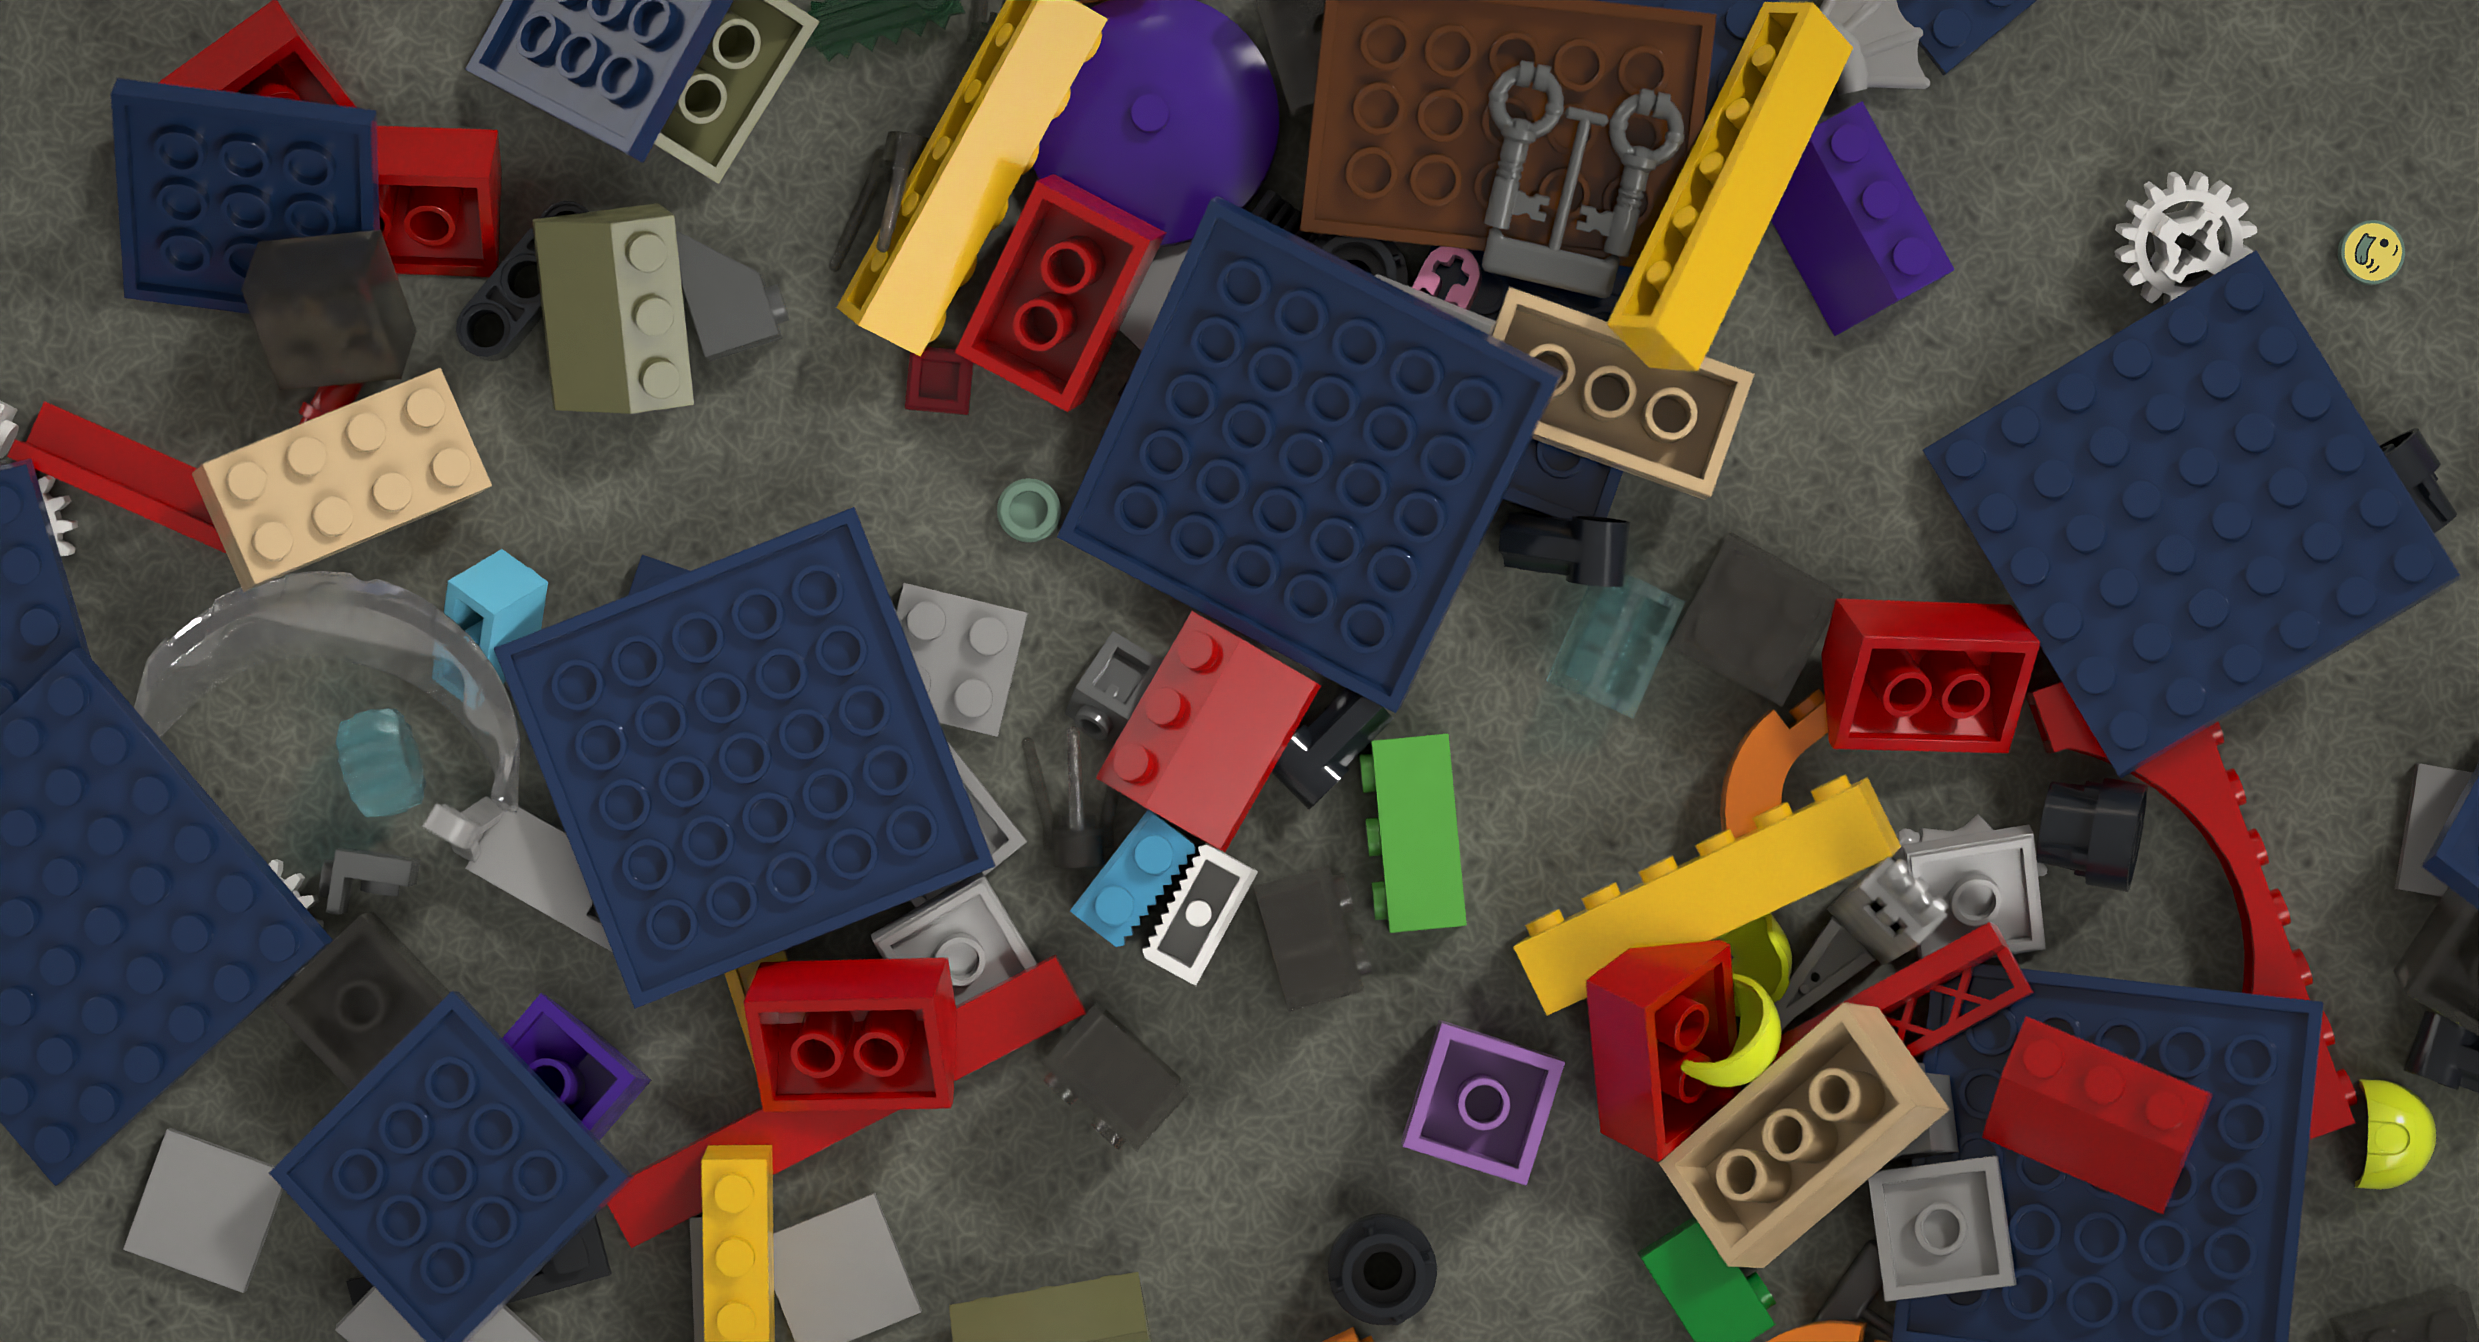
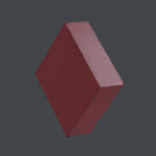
(939, 382)

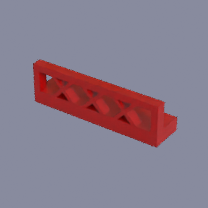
(118, 471)
(1929, 975)

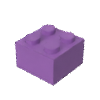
(1482, 1102)

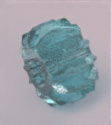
(380, 762)

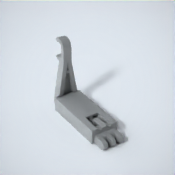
(523, 858)
(1871, 920)

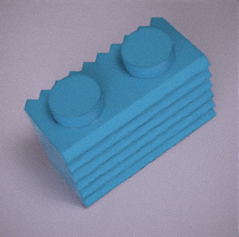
(1133, 878)

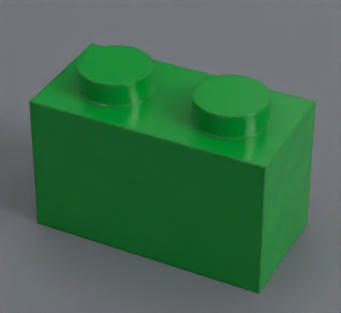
(1704, 1292)

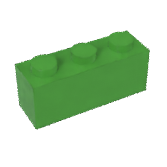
(1414, 833)

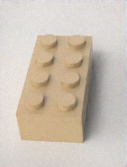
(1617, 408)
(341, 479)
(1803, 1136)

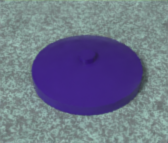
(1167, 116)

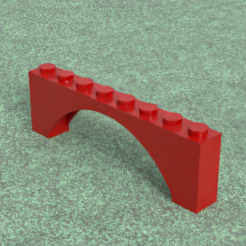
(2210, 798)

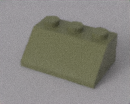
(735, 83)
(613, 310)
(1074, 1312)

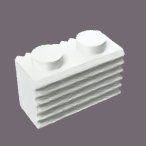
(1199, 913)

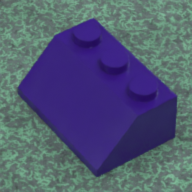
(1856, 223)
(576, 1064)

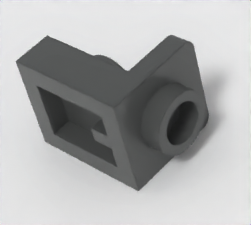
(1112, 688)
(378, 871)

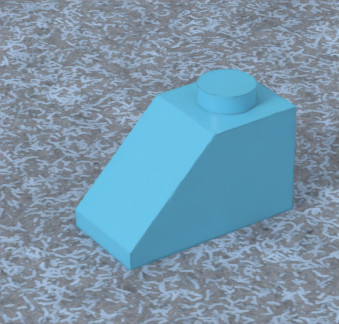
(496, 602)

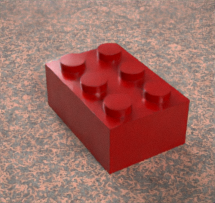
(1060, 292)

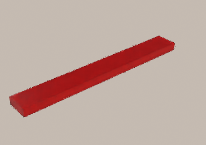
(985, 1031)

